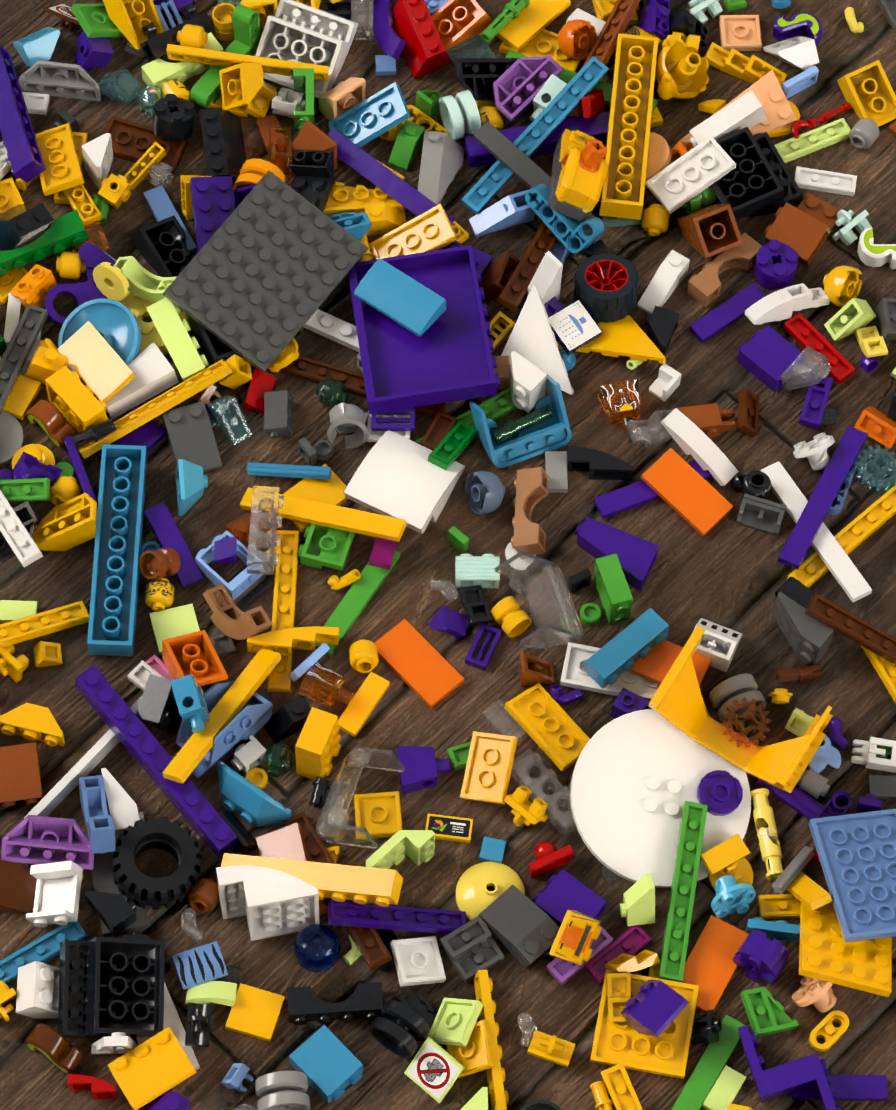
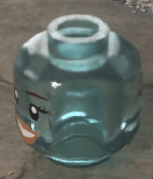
(147, 98)

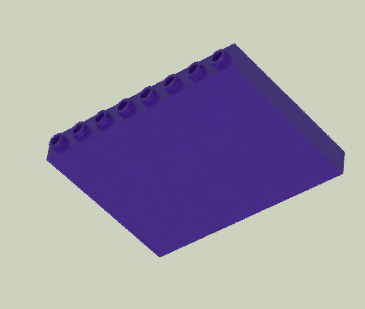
(450, 357)

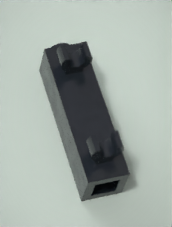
(157, 44)

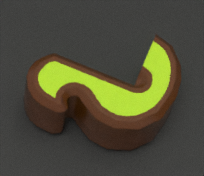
(54, 1047)

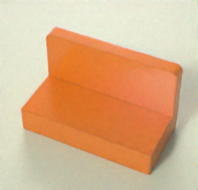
(877, 426)

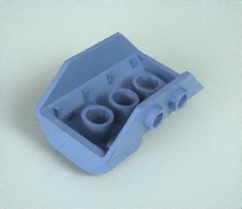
(246, 723)

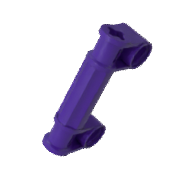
(808, 806)

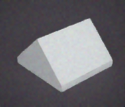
(98, 158)

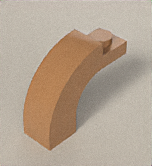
(231, 619)

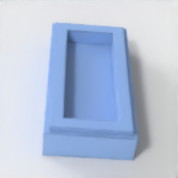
(800, 82)
(309, 661)

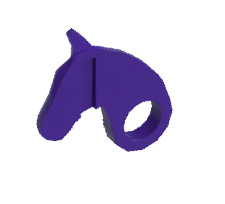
(81, 292)

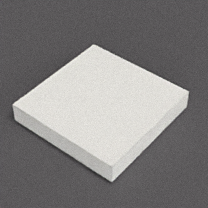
(418, 961)

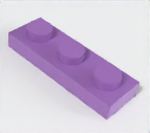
(563, 970)

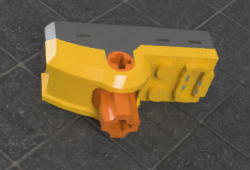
(577, 174)

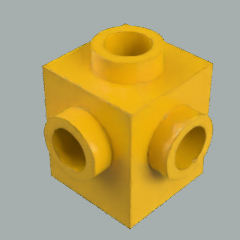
(115, 190)

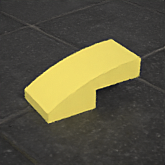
(871, 342)

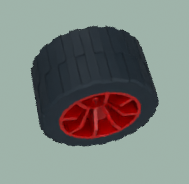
(606, 287)

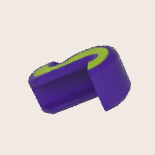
(799, 24)

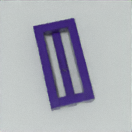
(394, 427)
(476, 662)

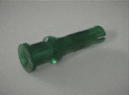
(512, 428)

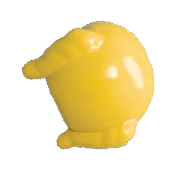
(680, 71)

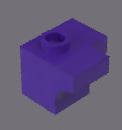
(93, 52)

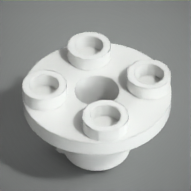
(815, 450)

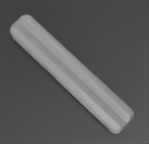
(793, 869)

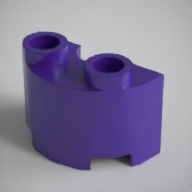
(29, 467)

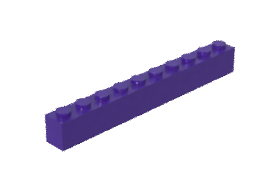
(154, 760)

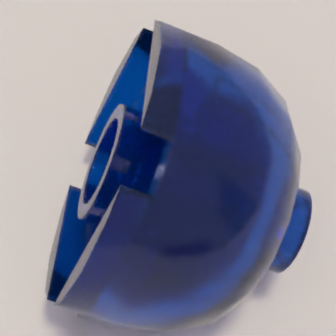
(317, 947)

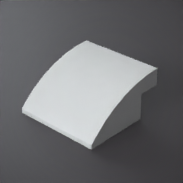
(309, 37)
(402, 483)
(269, 898)

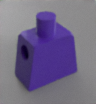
(420, 768)

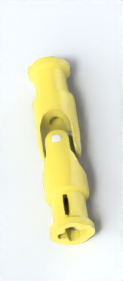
(768, 837)

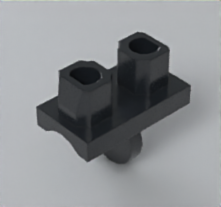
(198, 1025)

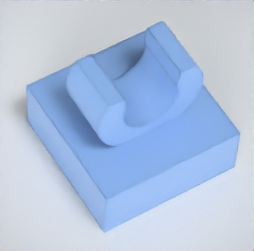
(235, 1075)

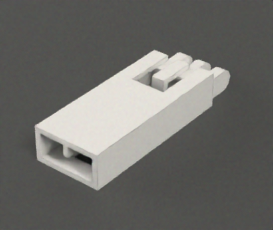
(867, 753)

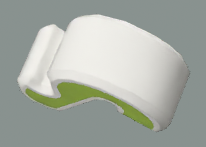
(875, 254)

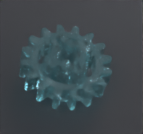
(877, 468)

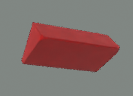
(258, 386)

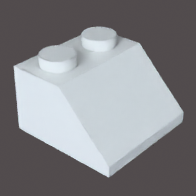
(526, 382)

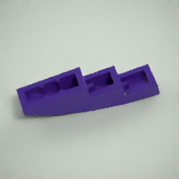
(168, 535)

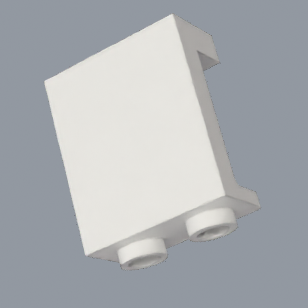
(56, 893)

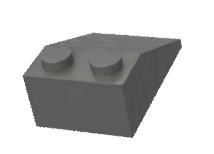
(192, 436)
(805, 635)
(520, 925)

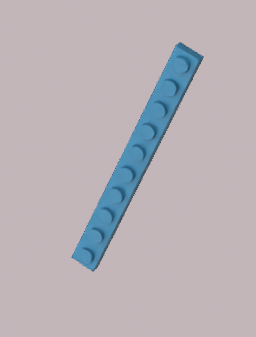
(537, 132)

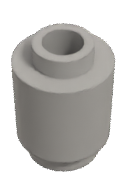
(814, 784)

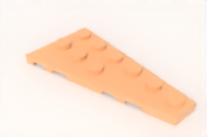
(774, 104)

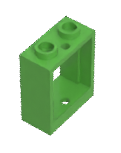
(612, 589)

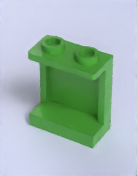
(304, 81)

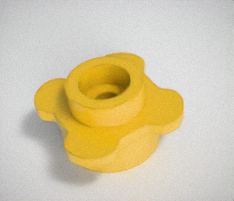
(780, 696)

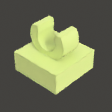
(798, 722)

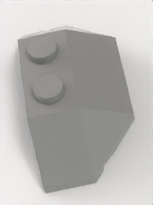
(60, 81)

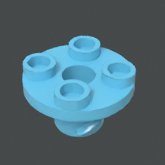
(731, 896)

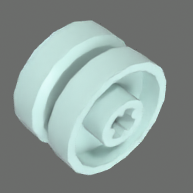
(459, 114)

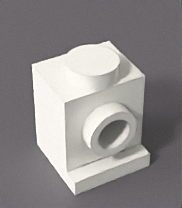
(248, 755)

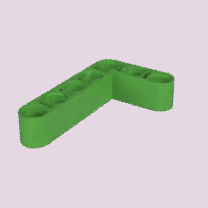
(246, 41)

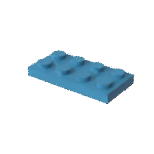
(372, 116)

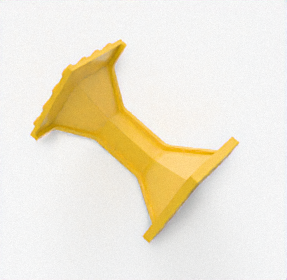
(683, 706)

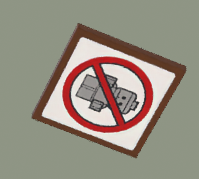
(65, 12)

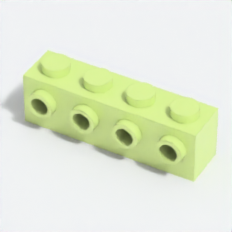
(176, 338)

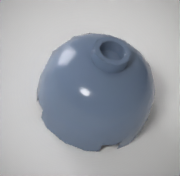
(484, 491)

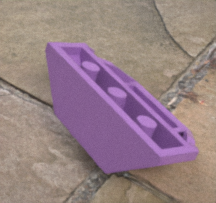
(521, 83)
(47, 841)

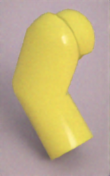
(851, 21)

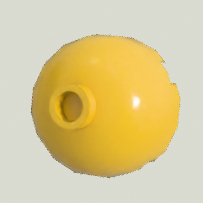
(842, 284)

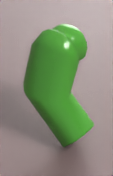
(102, 206)

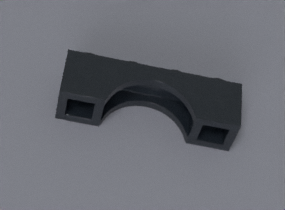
(307, 1007)

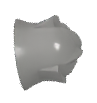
(348, 419)

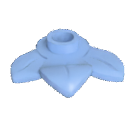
(825, 755)

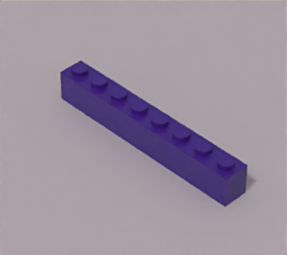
(16, 124)
(595, 126)

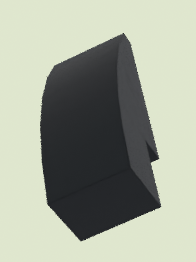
(598, 464)

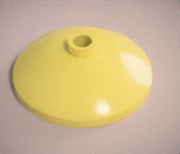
(472, 886)

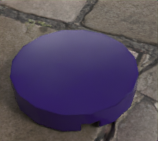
(720, 792)

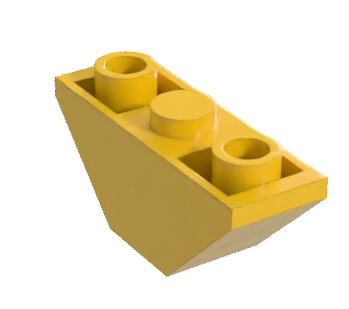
(33, 724)

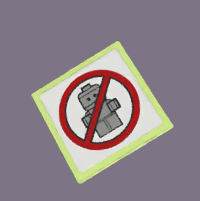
(434, 1070)

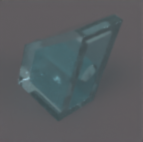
(120, 86)
(230, 418)

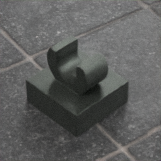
(66, 117)

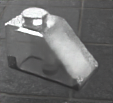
(806, 370)

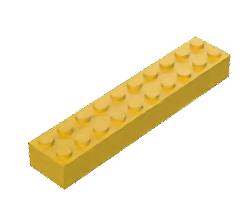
(629, 126)

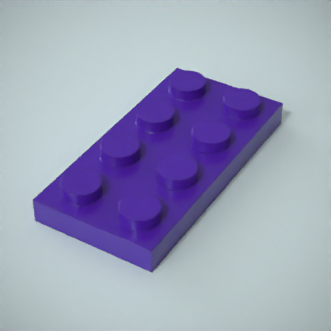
(212, 205)

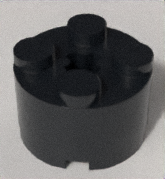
(173, 118)

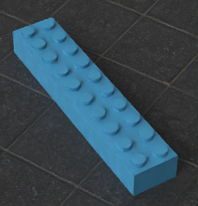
(117, 550)

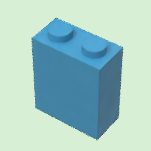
(327, 1064)

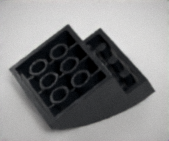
(760, 178)
(111, 987)

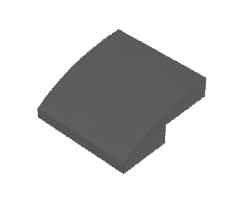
(471, 948)

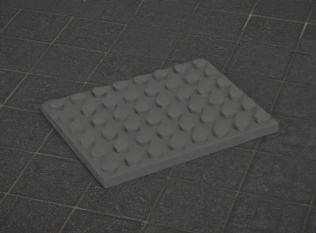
(265, 271)

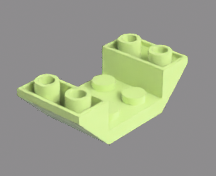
(416, 844)

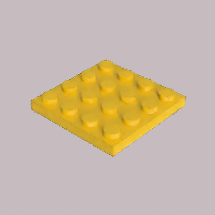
(827, 957)
(658, 1055)

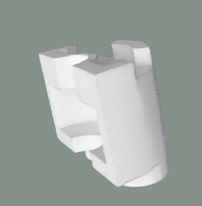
(288, 101)

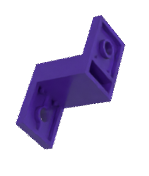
(789, 1076)

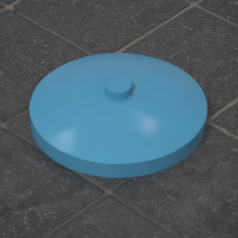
(112, 321)

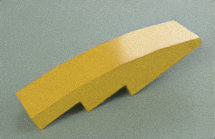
(740, 65)
(286, 640)

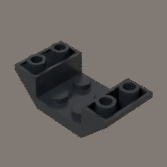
(313, 175)

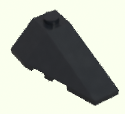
(164, 246)

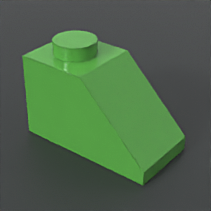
(406, 145)

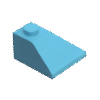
(37, 45)
(189, 485)

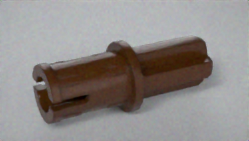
(798, 673)

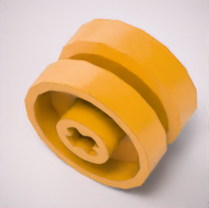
(253, 172)

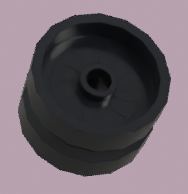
(399, 1029)

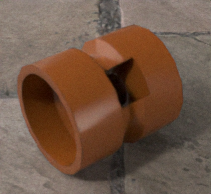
(159, 563)

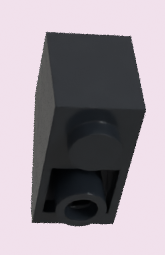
(686, 23)

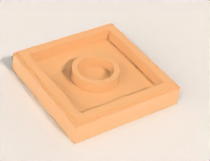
(740, 32)

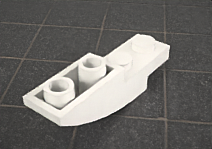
(781, 303)

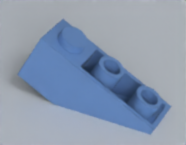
(503, 214)

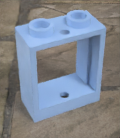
(240, 582)

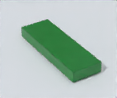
(452, 445)

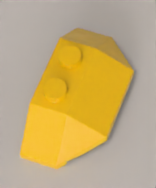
(67, 525)

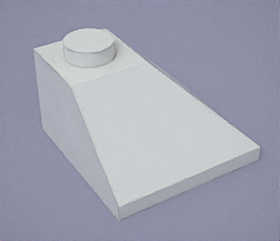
(796, 51)

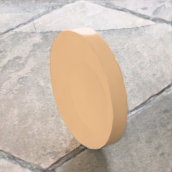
(658, 155)

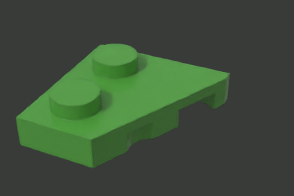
(765, 1013)

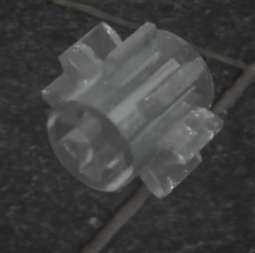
(161, 174)

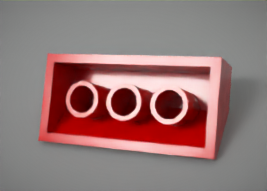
(423, 43)

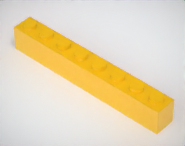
(333, 880)

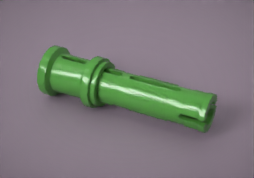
(511, 11)

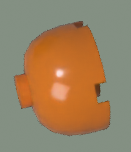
(576, 39)

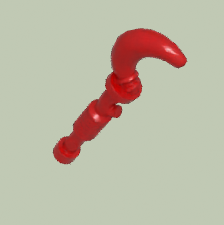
(811, 123)

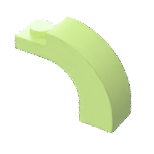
(142, 282)

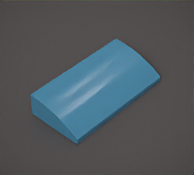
(400, 297)

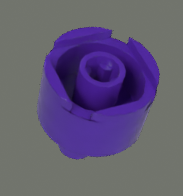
(775, 265)
(761, 957)

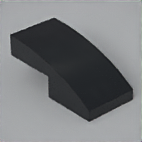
(475, 605)

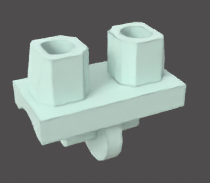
(701, 6)
(845, 233)

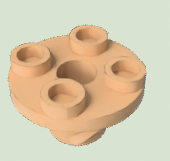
(816, 993)

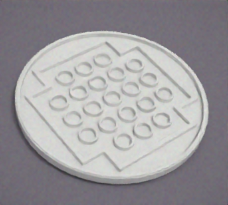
(633, 792)

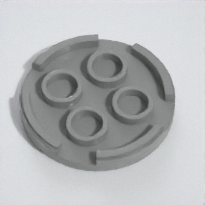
(10, 437)

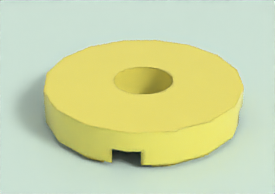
(111, 281)

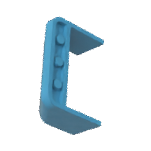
(532, 441)

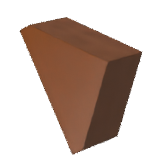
(535, 670)

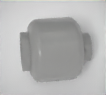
(864, 133)

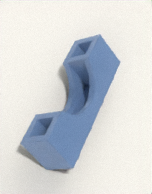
(97, 821)

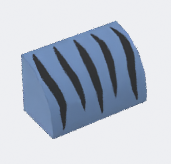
(199, 965)

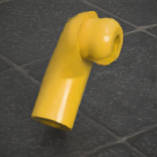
(349, 578)

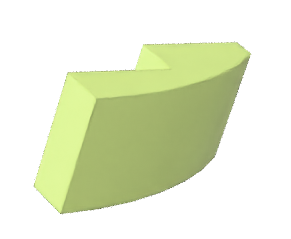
(212, 991)

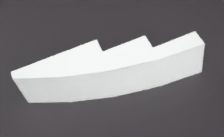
(700, 446)

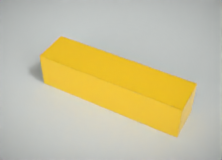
(143, 165)

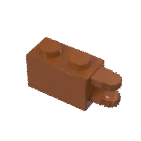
(709, 418)

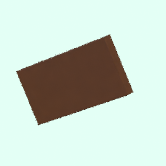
(133, 140)

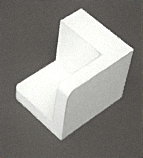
(666, 383)

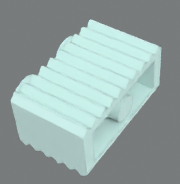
(476, 571)

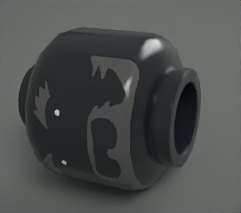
(756, 484)

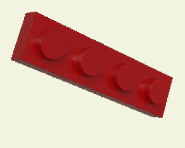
(809, 336)

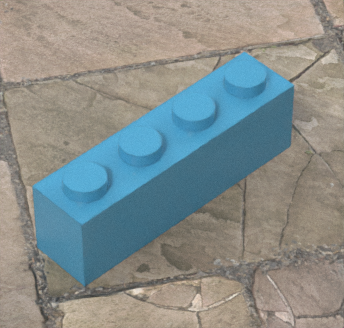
(626, 648)

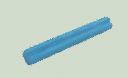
(289, 470)

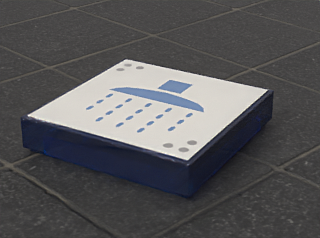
(574, 327)

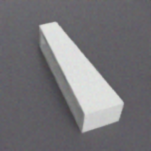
(13, 316)

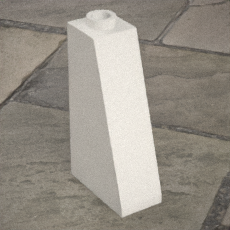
(734, 117)
(152, 377)

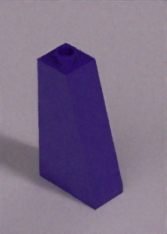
(633, 552)

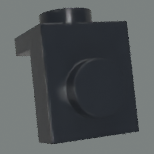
(706, 1029)

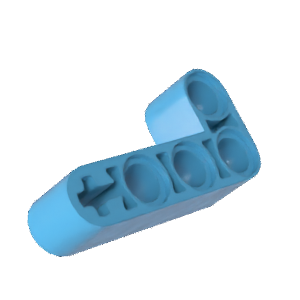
(538, 199)

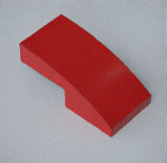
(99, 1088)

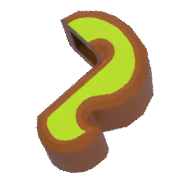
(50, 421)

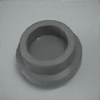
(324, 450)

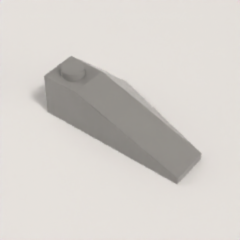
(439, 164)

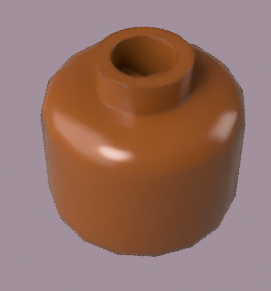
(204, 895)

